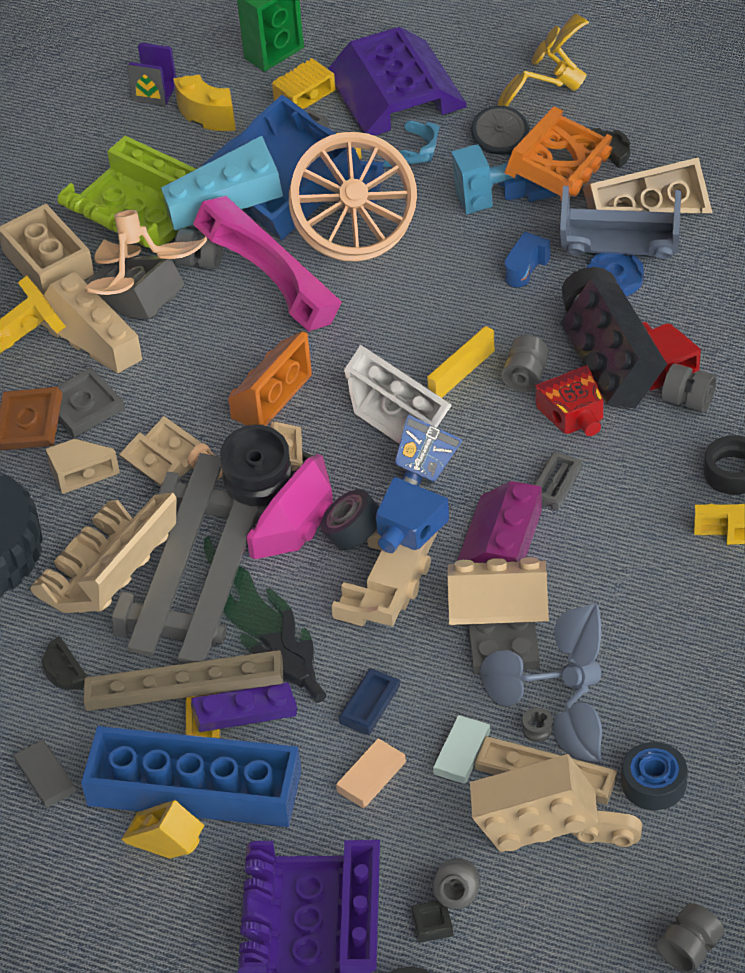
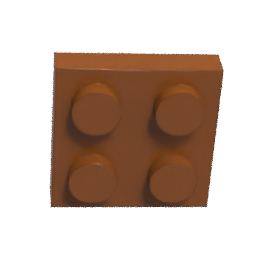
(29, 418)

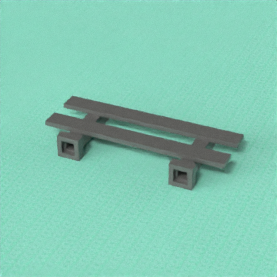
(154, 616)

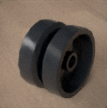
(255, 464)

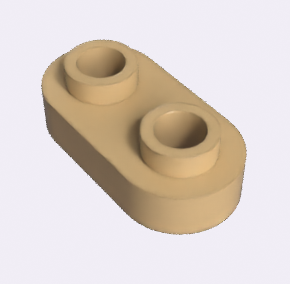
(613, 828)

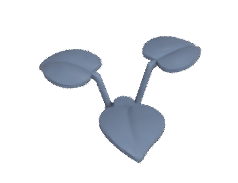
(578, 634)

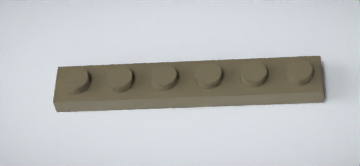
(183, 680)

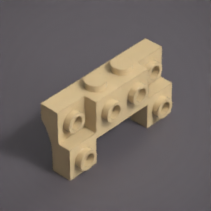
(389, 585)

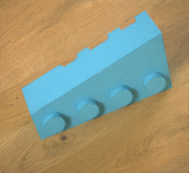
(242, 175)

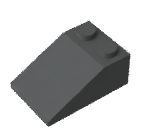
(154, 285)

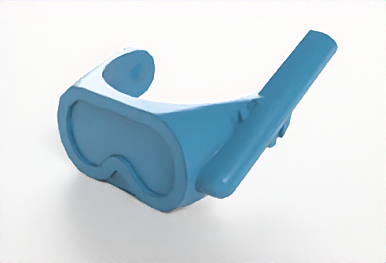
(429, 133)

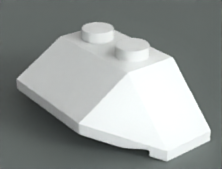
(387, 395)

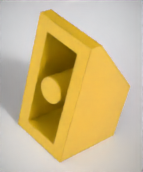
(164, 830)

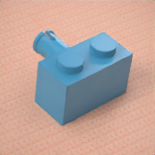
(475, 178)

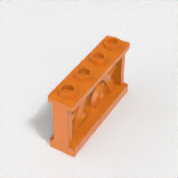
(567, 135)

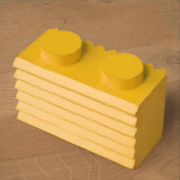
(305, 84)

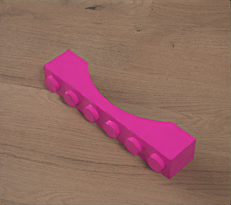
(305, 295)

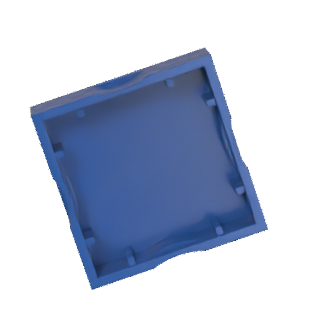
(288, 135)

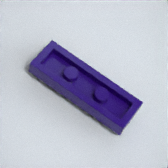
(243, 707)

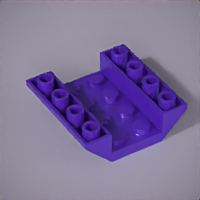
(390, 75)

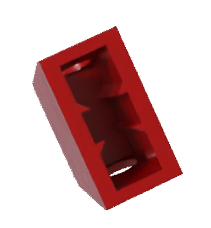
(674, 348)

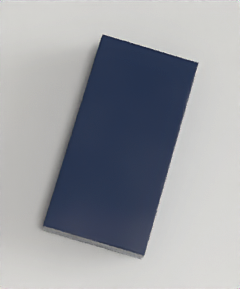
(369, 701)

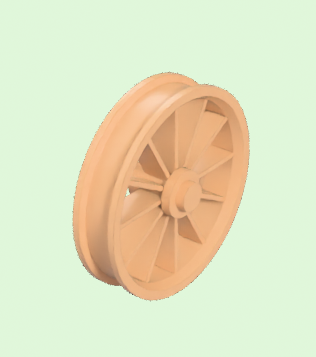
(352, 196)

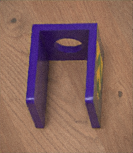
(153, 78)

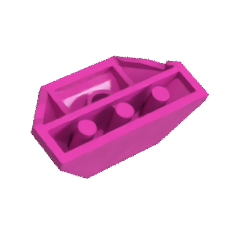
(293, 512)

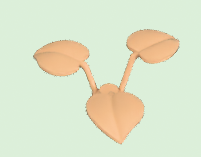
(128, 233)

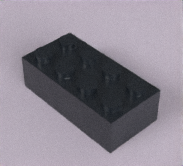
(613, 343)

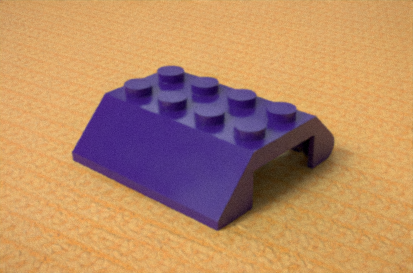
(310, 910)

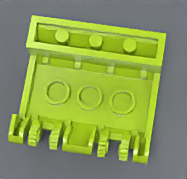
(130, 184)

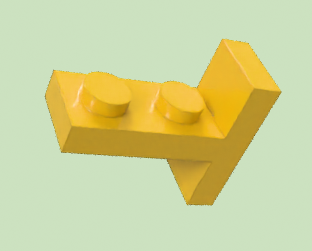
(27, 316)

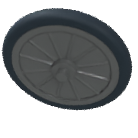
(499, 129)

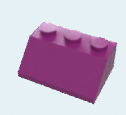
(503, 523)

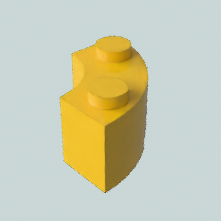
(204, 103)

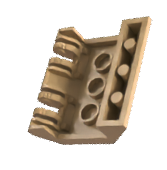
(103, 564)

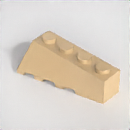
(653, 190)
(92, 324)

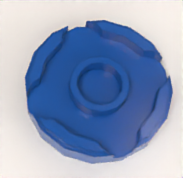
(626, 270)

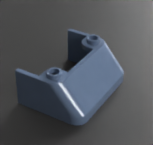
(619, 230)

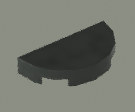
(621, 146)
(62, 667)

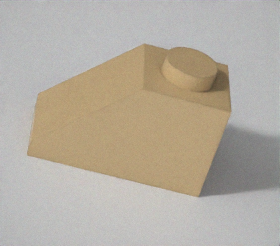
(81, 464)

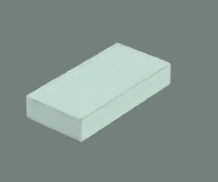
(461, 749)

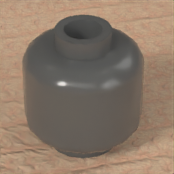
(446, 887)

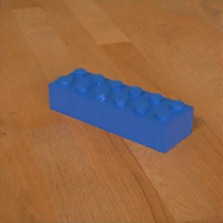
(201, 773)

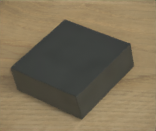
(431, 921)

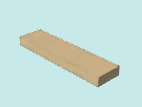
(502, 756)

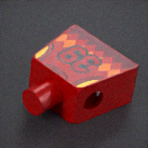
(571, 402)

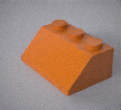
(272, 382)

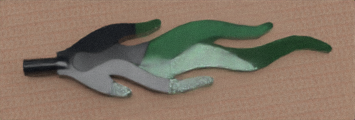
(272, 628)

